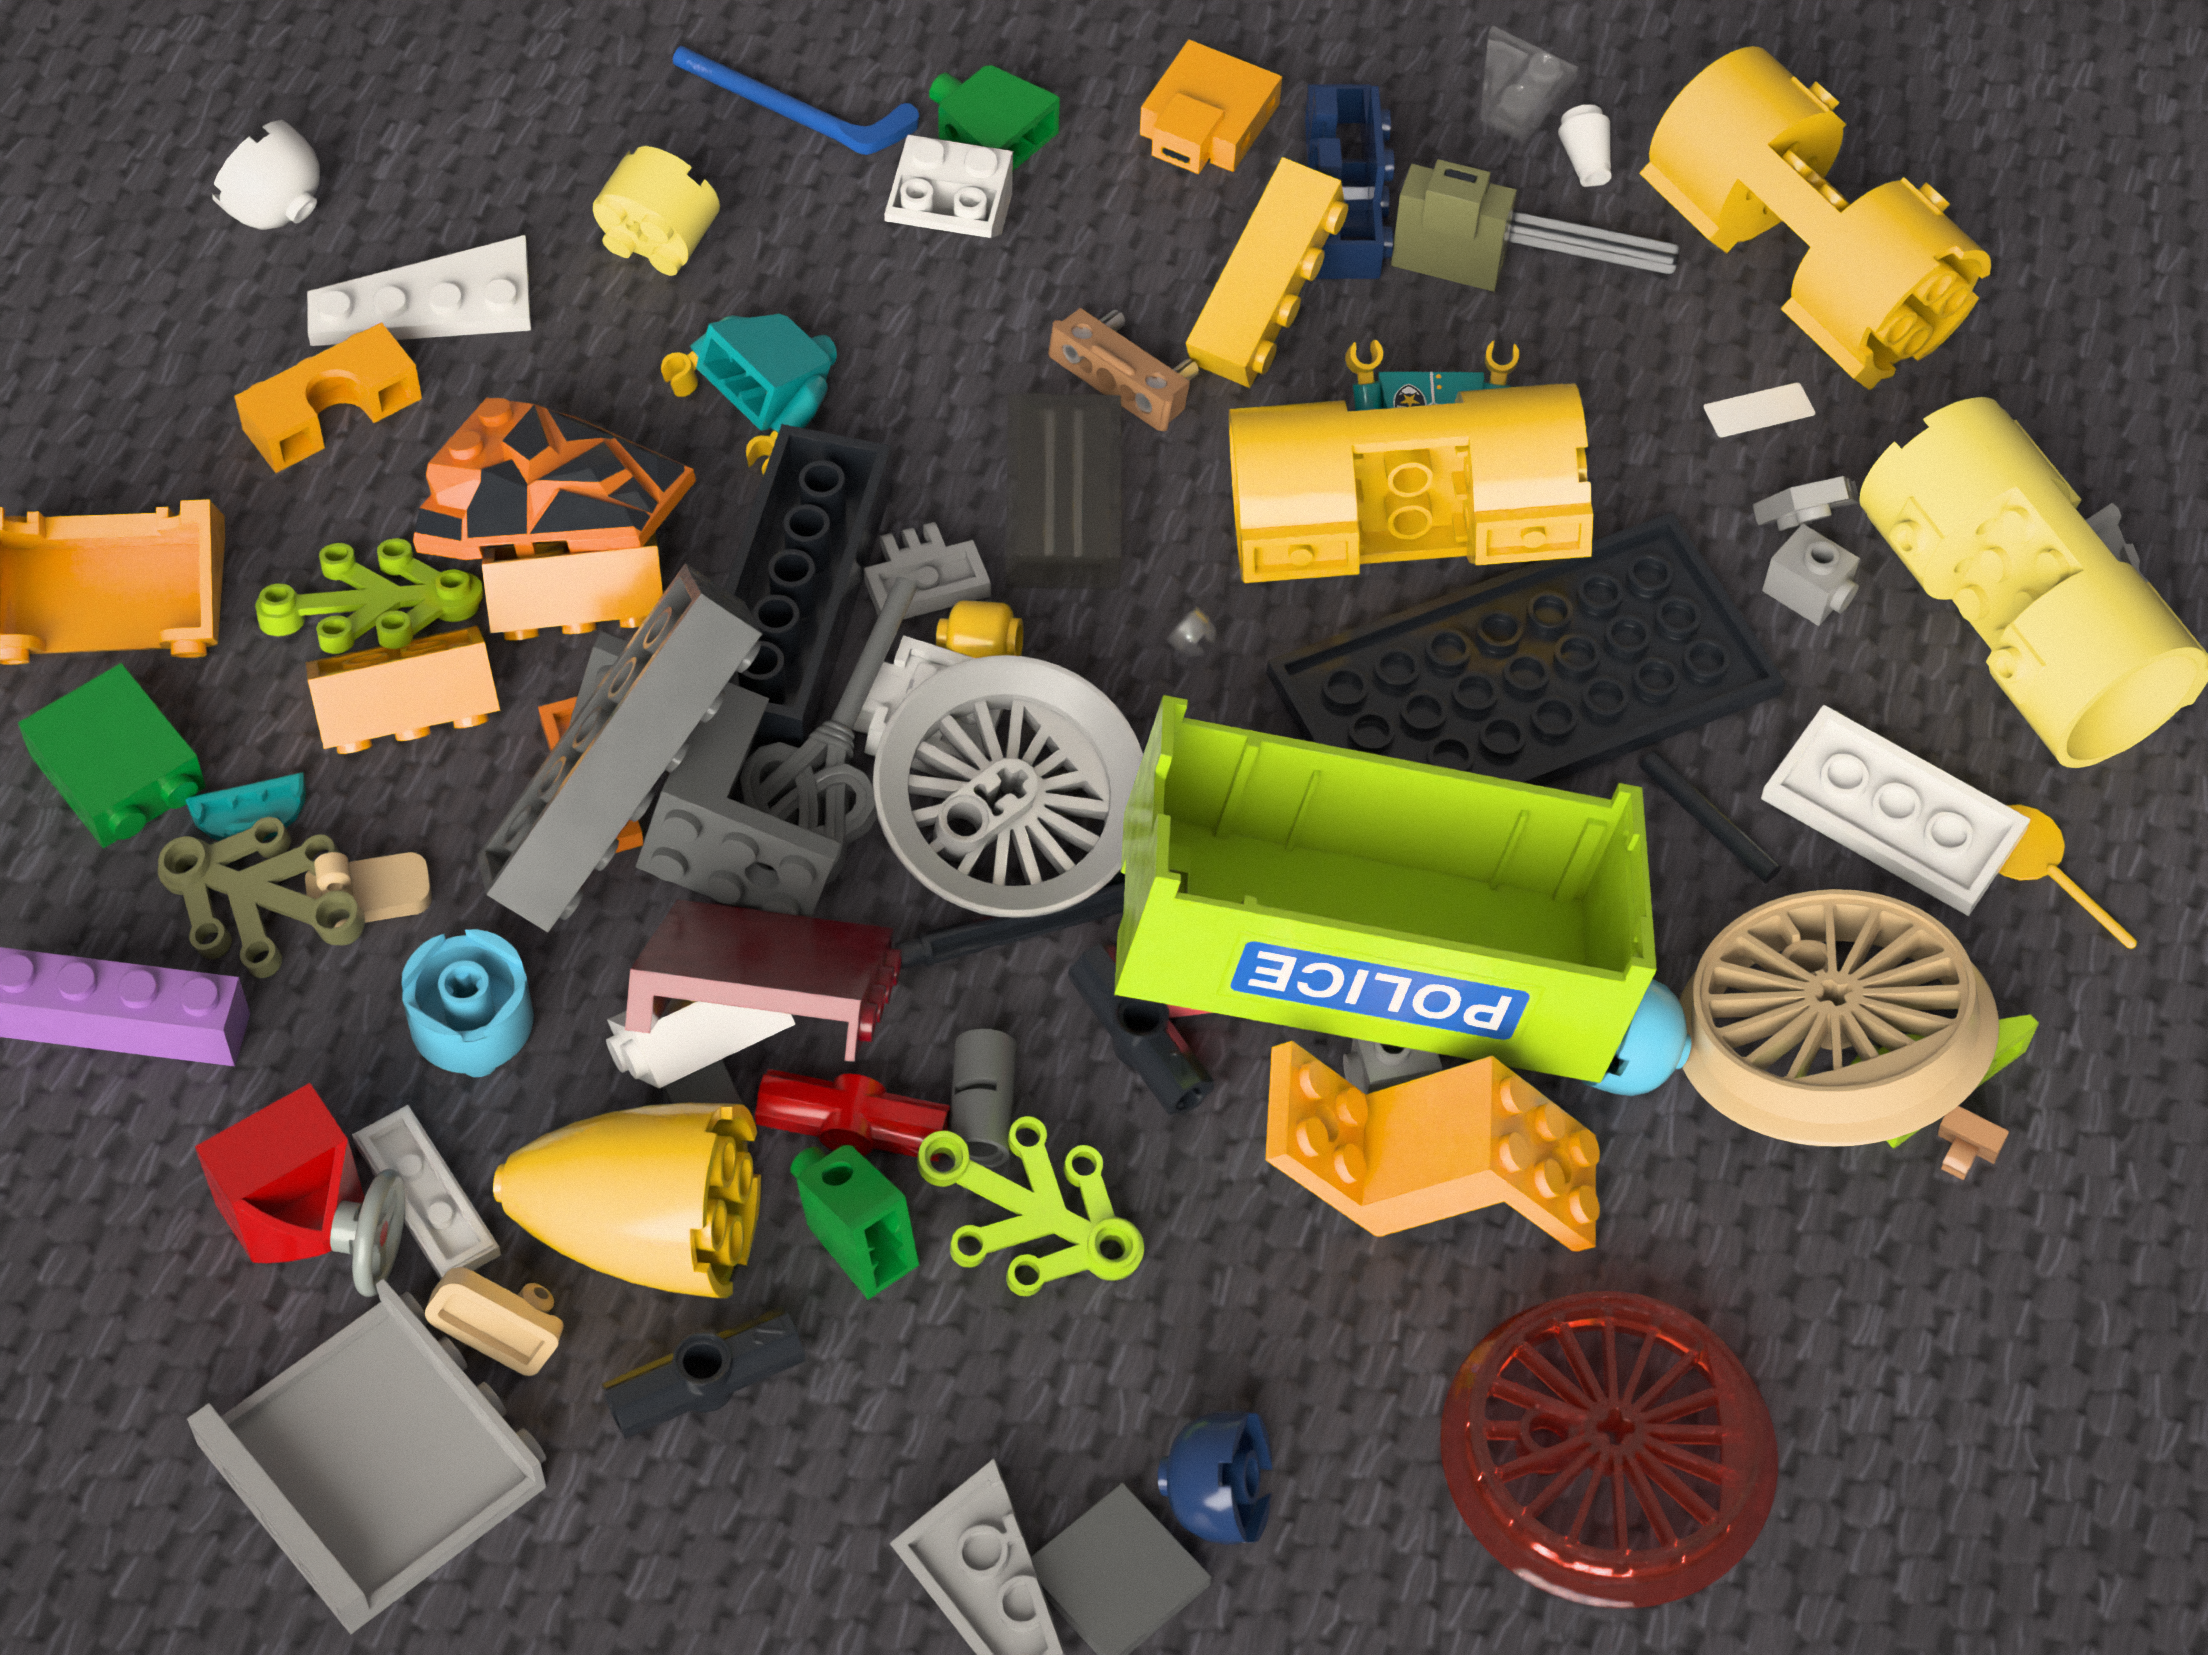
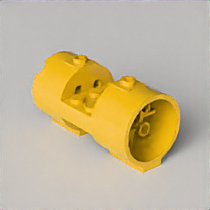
(1754, 151)
(1467, 478)

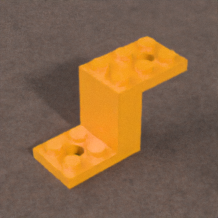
(1432, 1147)

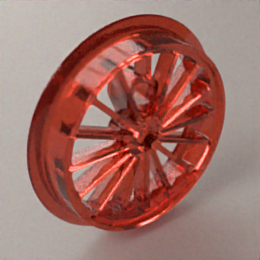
(1562, 1563)

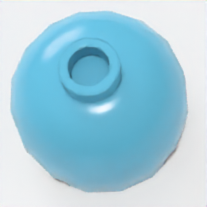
(1651, 1046)

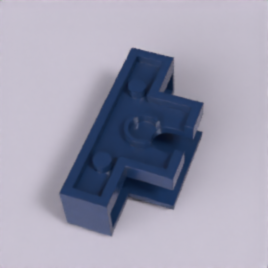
(1360, 178)

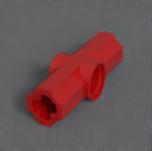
(848, 1112)

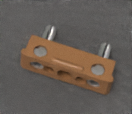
(1120, 367)

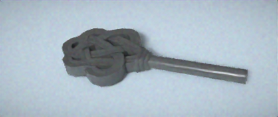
(794, 787)

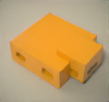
(1208, 108)

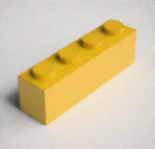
(1267, 273)

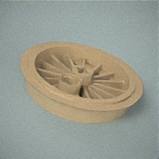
(1835, 1011)

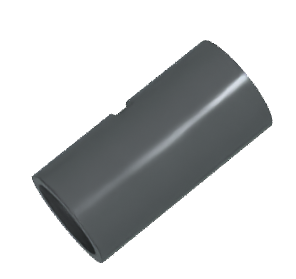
(983, 1094)

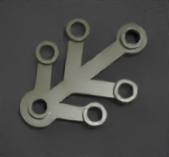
(254, 888)

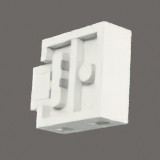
(912, 666)

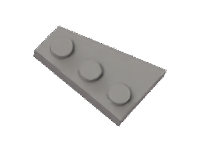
(981, 1570)

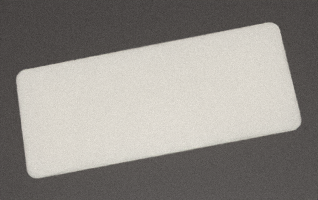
(1759, 409)

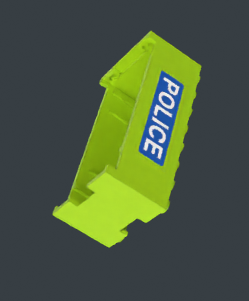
(1383, 898)

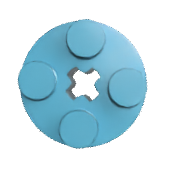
(467, 1002)

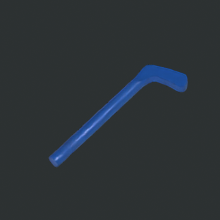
(861, 139)

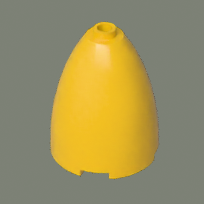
(643, 1194)

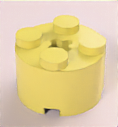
(655, 209)

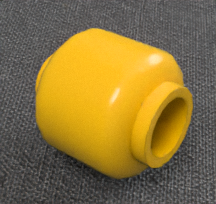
(981, 630)

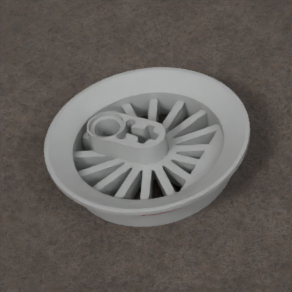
(1071, 720)

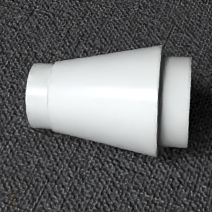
(1587, 143)

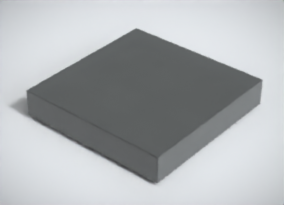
(1118, 1574)

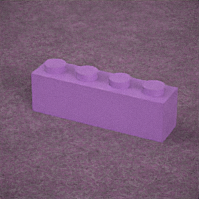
(121, 1007)

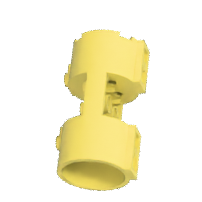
(2068, 626)

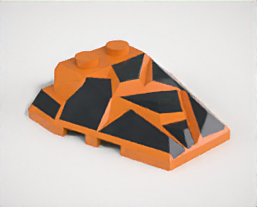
(543, 477)

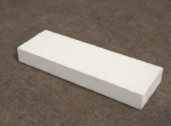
(435, 1203)

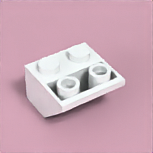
(951, 187)

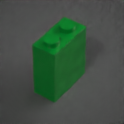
(112, 755)

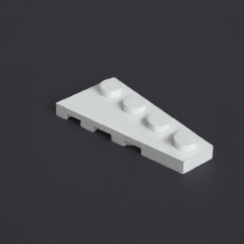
(440, 297)

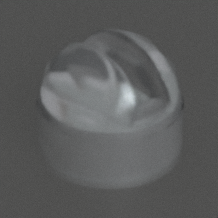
(1190, 630)

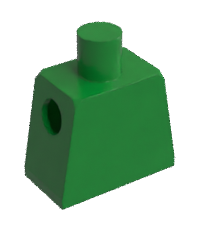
(996, 112)
(842, 1199)

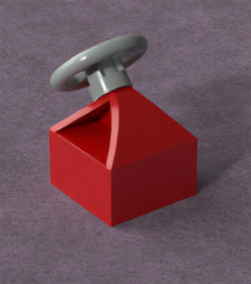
(296, 1192)

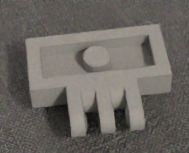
(939, 571)

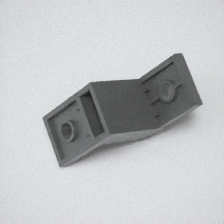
(706, 837)

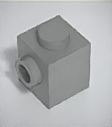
(1812, 575)
(1380, 1066)

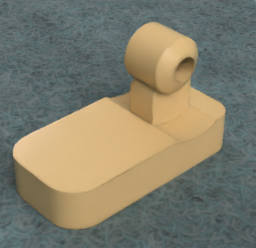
(380, 885)
(496, 1321)

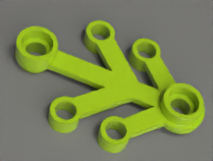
(437, 594)
(1039, 1210)

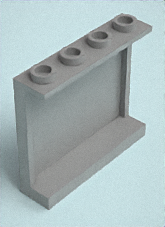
(373, 1458)

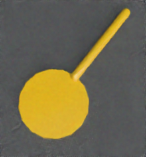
(2040, 854)

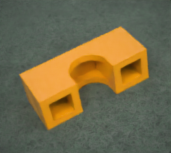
(361, 371)

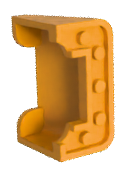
(111, 582)

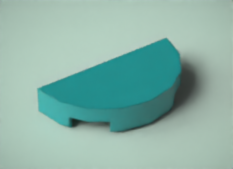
(239, 808)

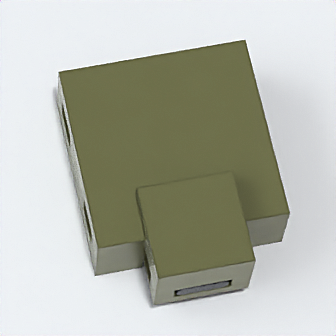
(1453, 224)

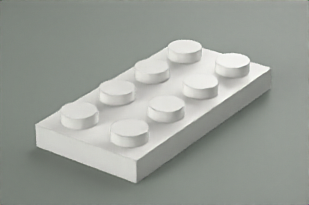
(1895, 809)

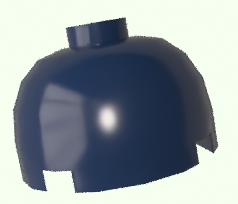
(1217, 1477)

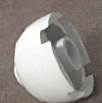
(270, 179)

